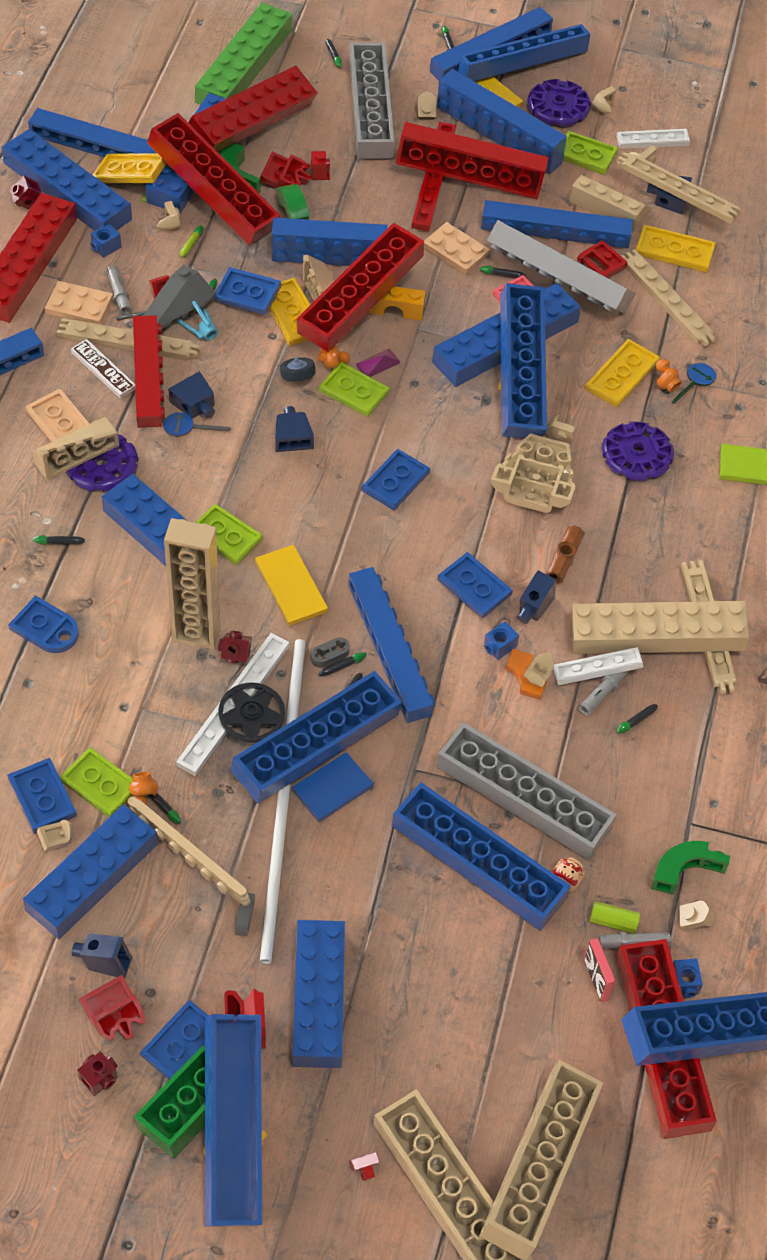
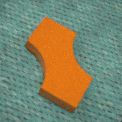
(517, 665)

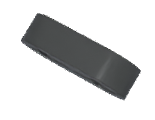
(330, 652)
(244, 917)

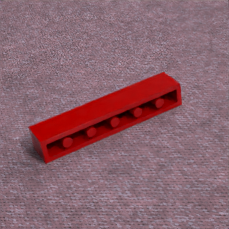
(147, 371)

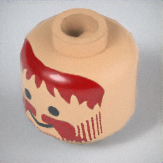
(570, 871)

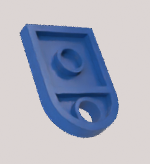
(44, 626)

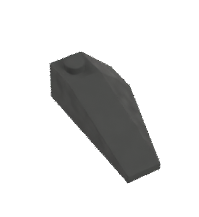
(178, 294)

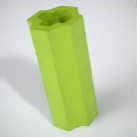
(615, 917)

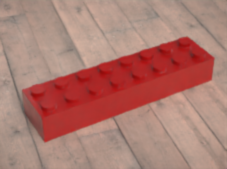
(254, 108)
(471, 160)
(213, 178)
(32, 250)
(360, 287)
(676, 1086)

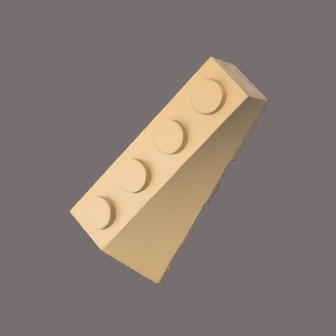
(607, 201)
(316, 276)
(76, 448)

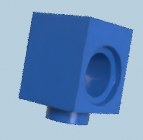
(105, 240)
(503, 633)
(690, 969)

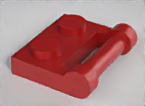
(604, 256)

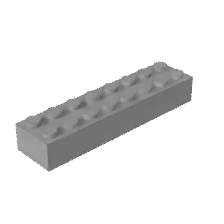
(371, 100)
(557, 265)
(526, 790)

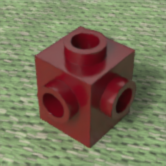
(25, 192)
(241, 647)
(98, 1072)

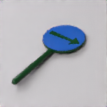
(699, 374)

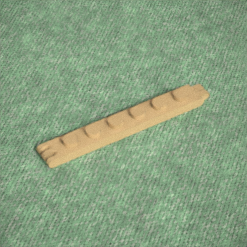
(679, 187)
(668, 298)
(123, 338)
(700, 591)
(192, 854)

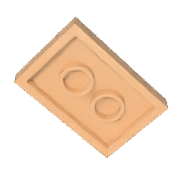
(456, 248)
(78, 303)
(56, 415)

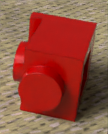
(320, 166)

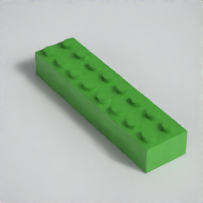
(246, 53)

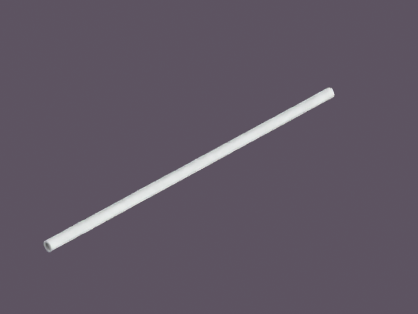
(281, 816)

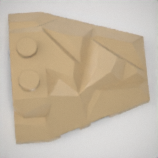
(536, 474)

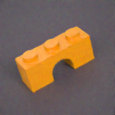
(408, 300)

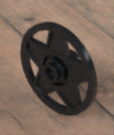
(251, 711)

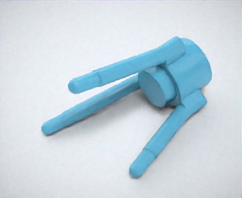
(206, 327)

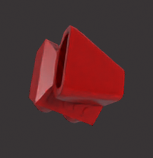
(252, 1006)

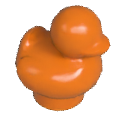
(333, 357)
(670, 377)
(143, 785)

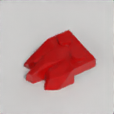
(283, 171)
(113, 1009)

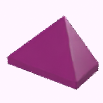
(378, 363)

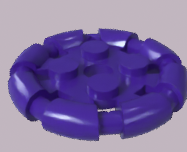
(573, 100)
(635, 462)
(107, 471)

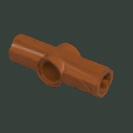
(568, 546)

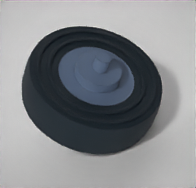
(297, 369)

